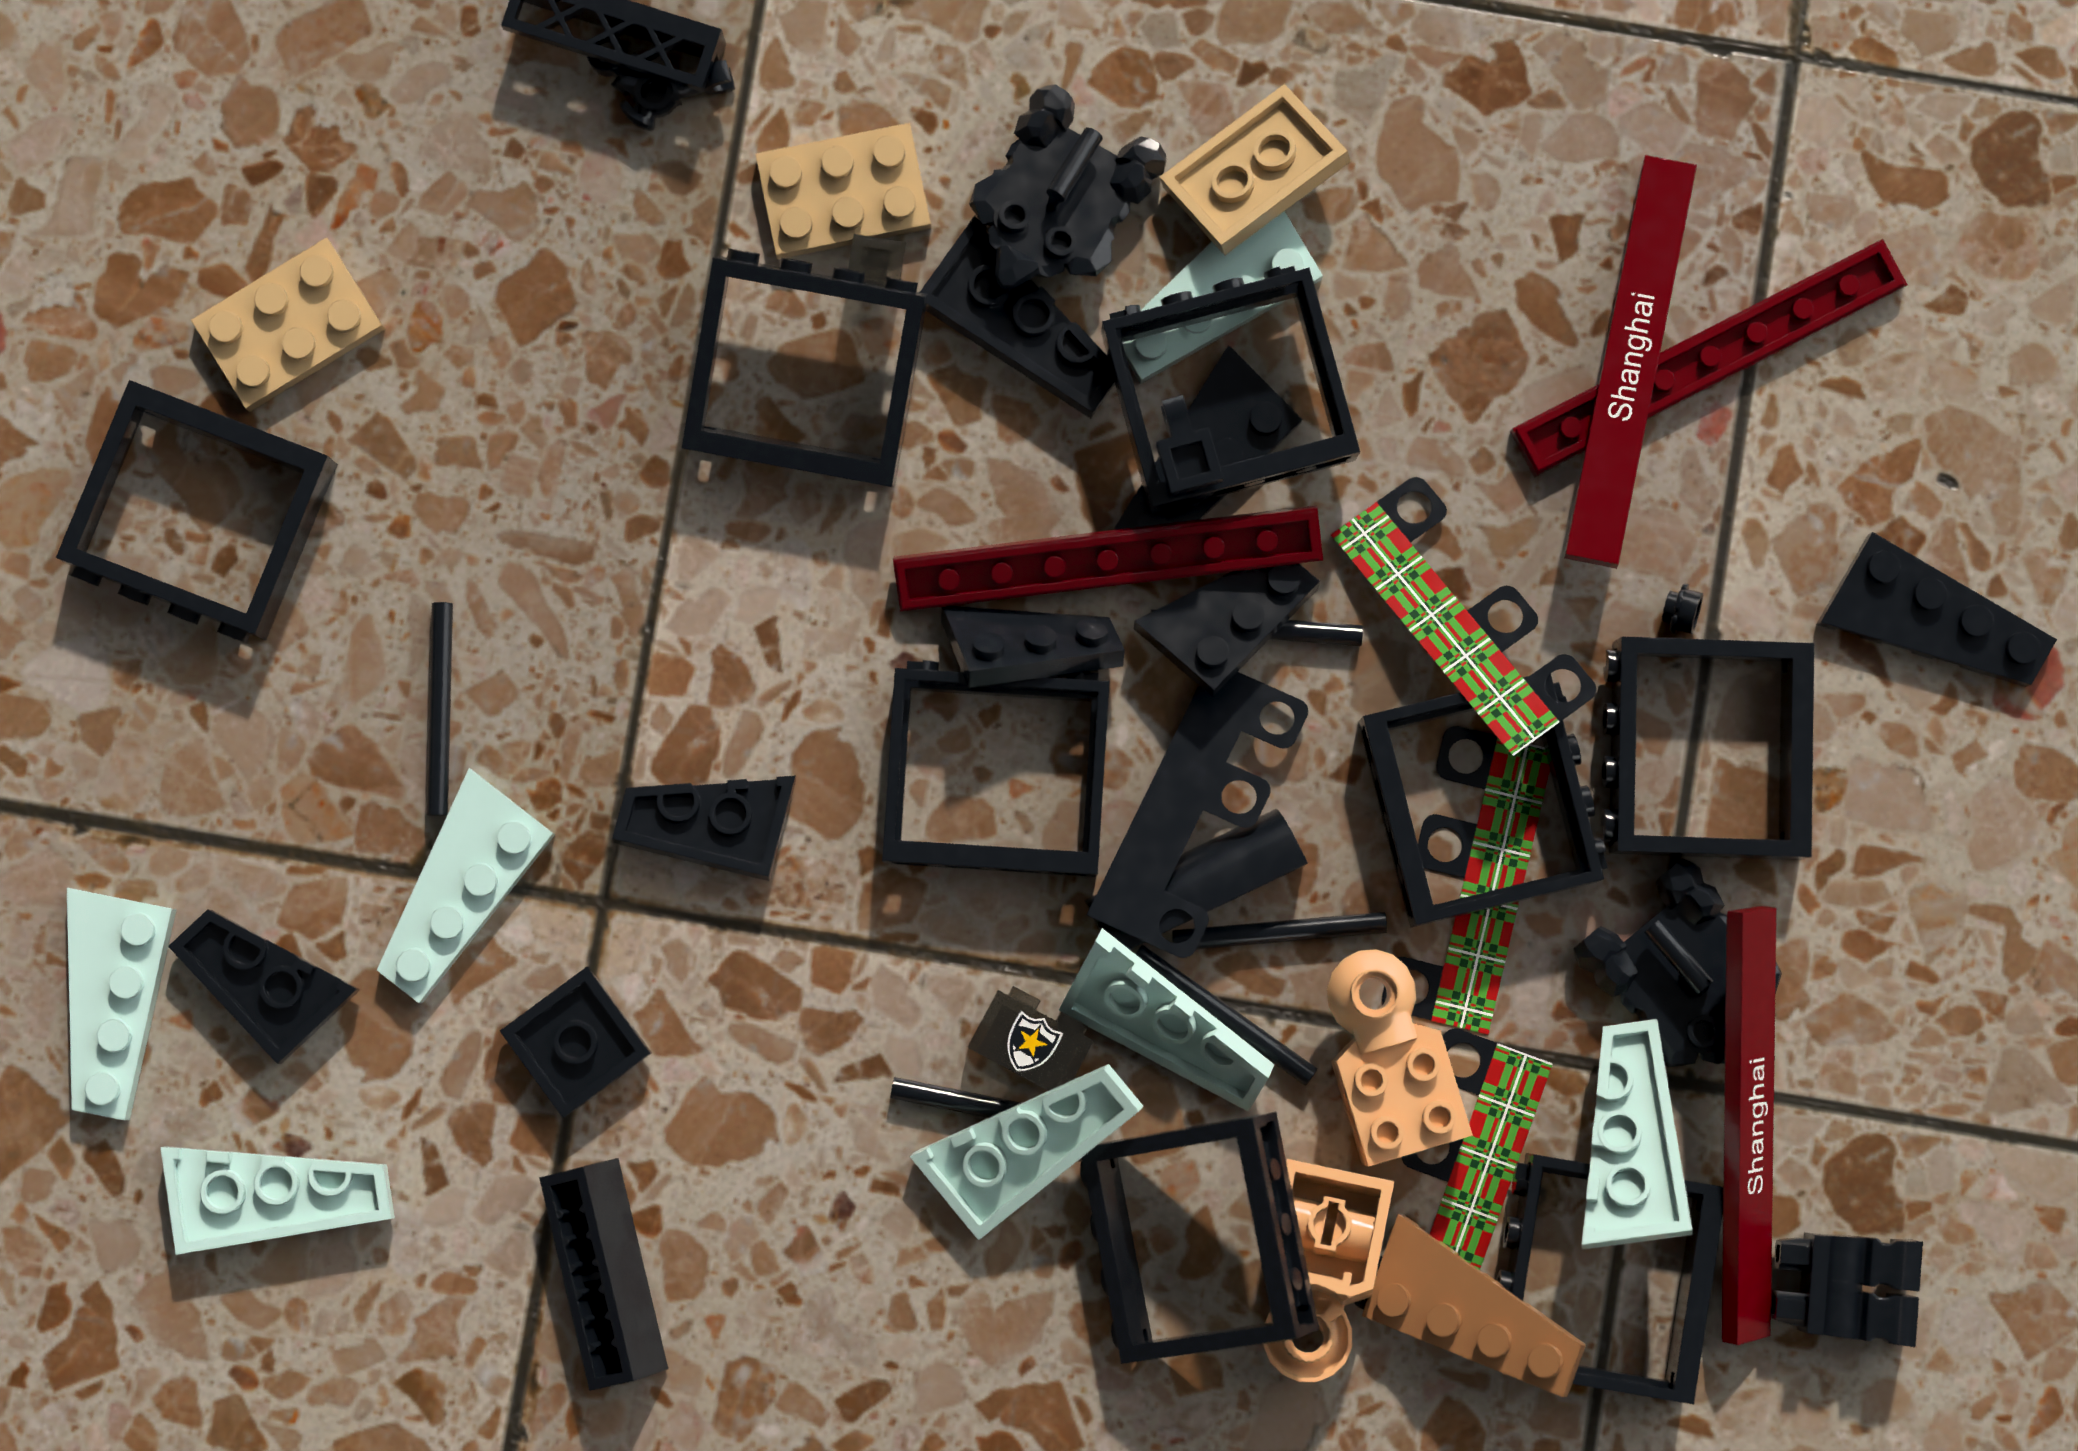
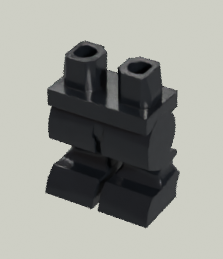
(1832, 1284)

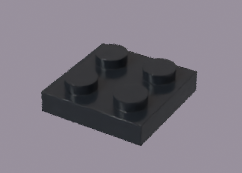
(575, 1042)

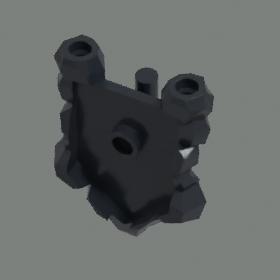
(1060, 193)
(1671, 967)

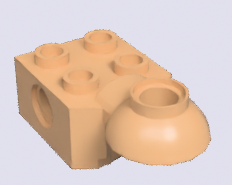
(1392, 1071)
(1342, 1238)

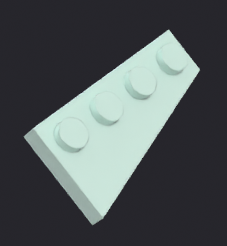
(1266, 249)
(467, 876)
(113, 988)
(1156, 1019)
(1017, 1153)
(1635, 1157)
(257, 1197)

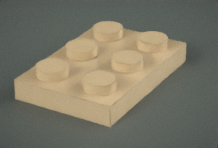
(1255, 169)
(842, 188)
(287, 324)

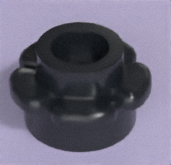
(1682, 609)

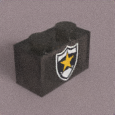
(1029, 1041)

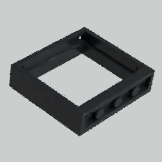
(1227, 299)
(788, 454)
(288, 547)
(927, 677)
(1795, 748)
(1574, 802)
(1274, 1227)
(1693, 1290)

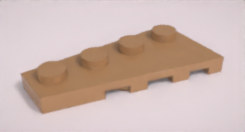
(1455, 1306)

